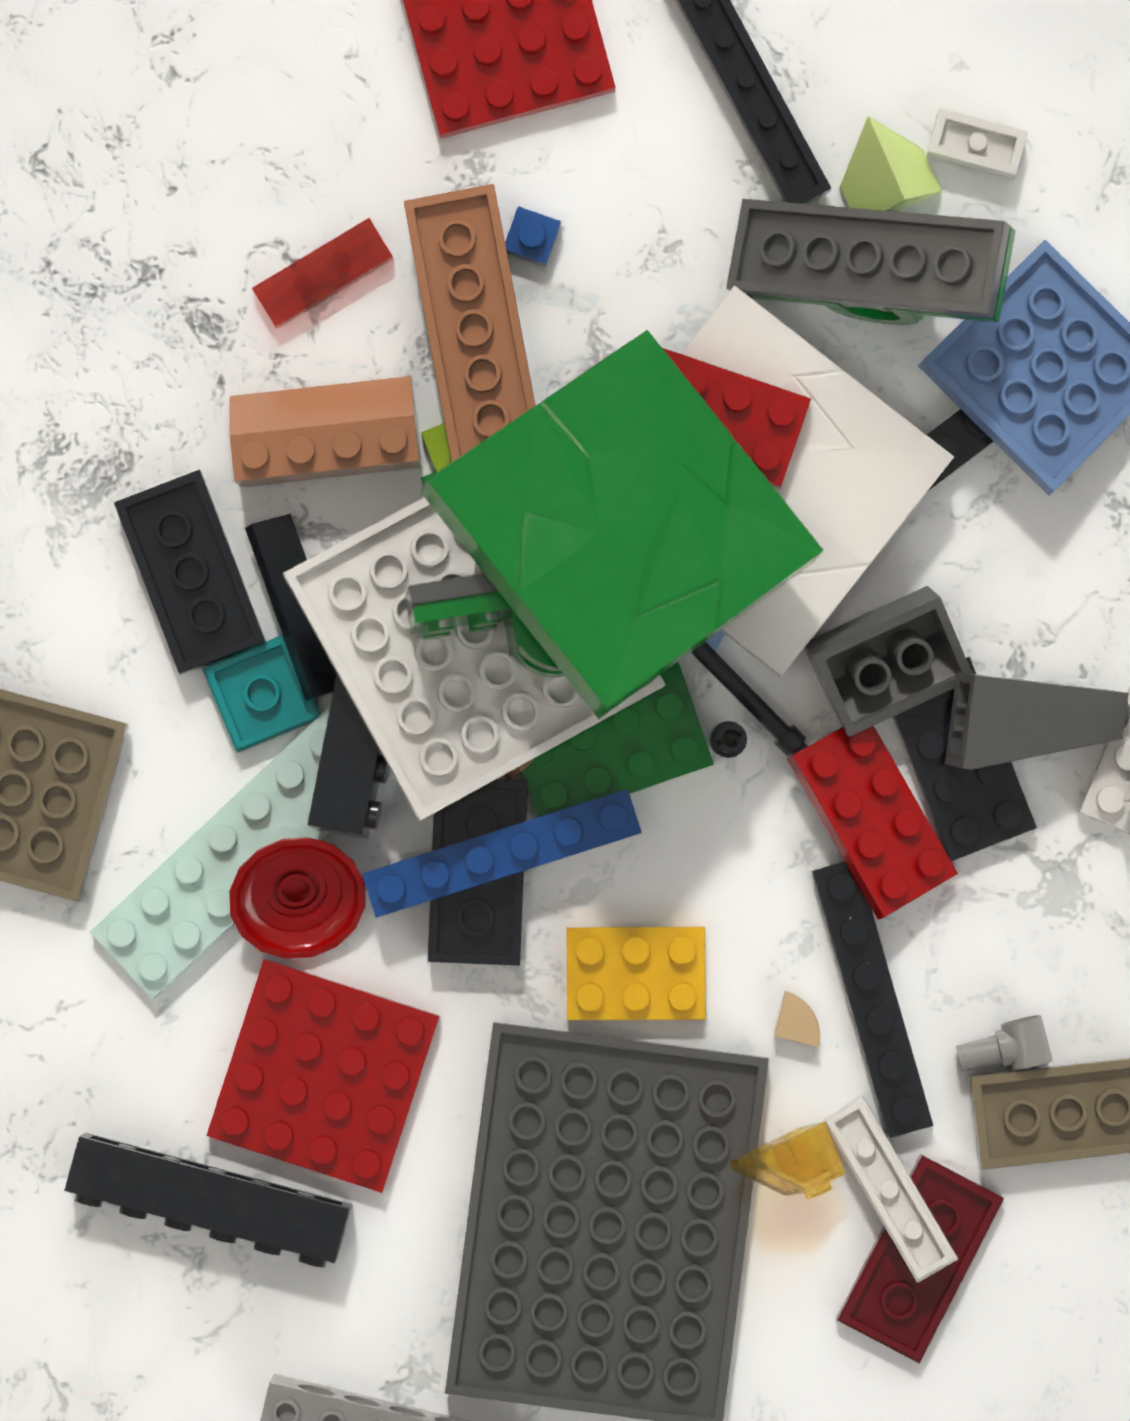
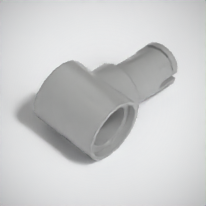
(1019, 1045)

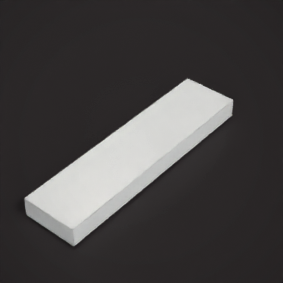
(890, 1189)

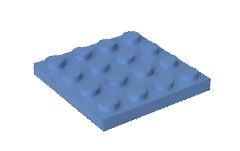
(1045, 376)

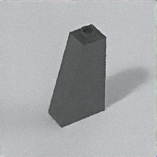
(1021, 719)

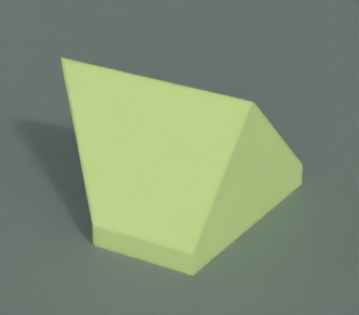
(887, 171)

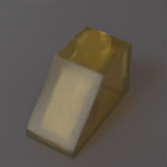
(794, 1162)

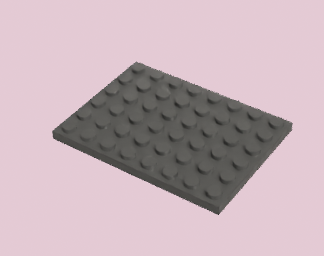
(606, 1225)

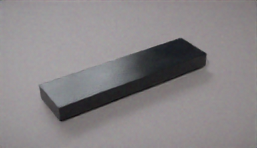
(277, 551)

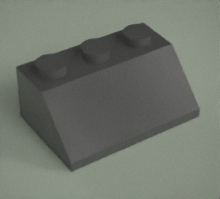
(888, 660)

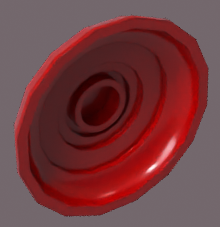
(297, 898)

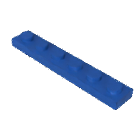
(501, 853)

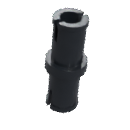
(733, 728)

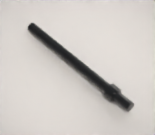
(788, 738)

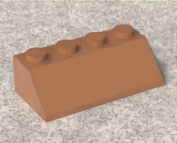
(323, 432)

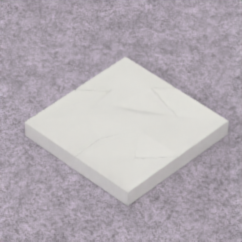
(847, 481)

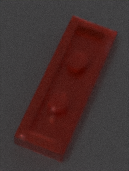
(322, 273)

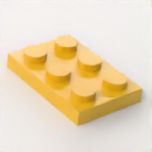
(636, 973)

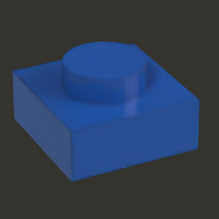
(532, 236)

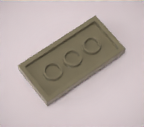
(1052, 1113)

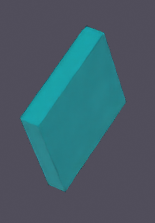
(259, 694)

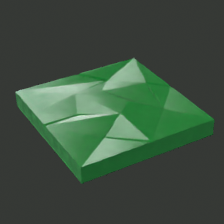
(621, 522)

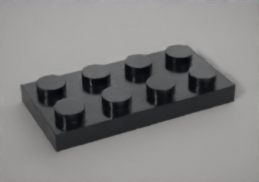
(190, 572)
(967, 805)
(486, 919)

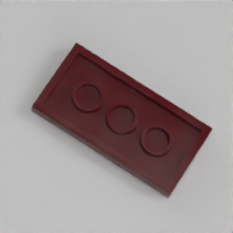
(886, 1297)

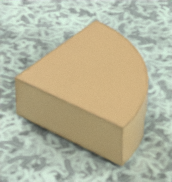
(797, 1021)

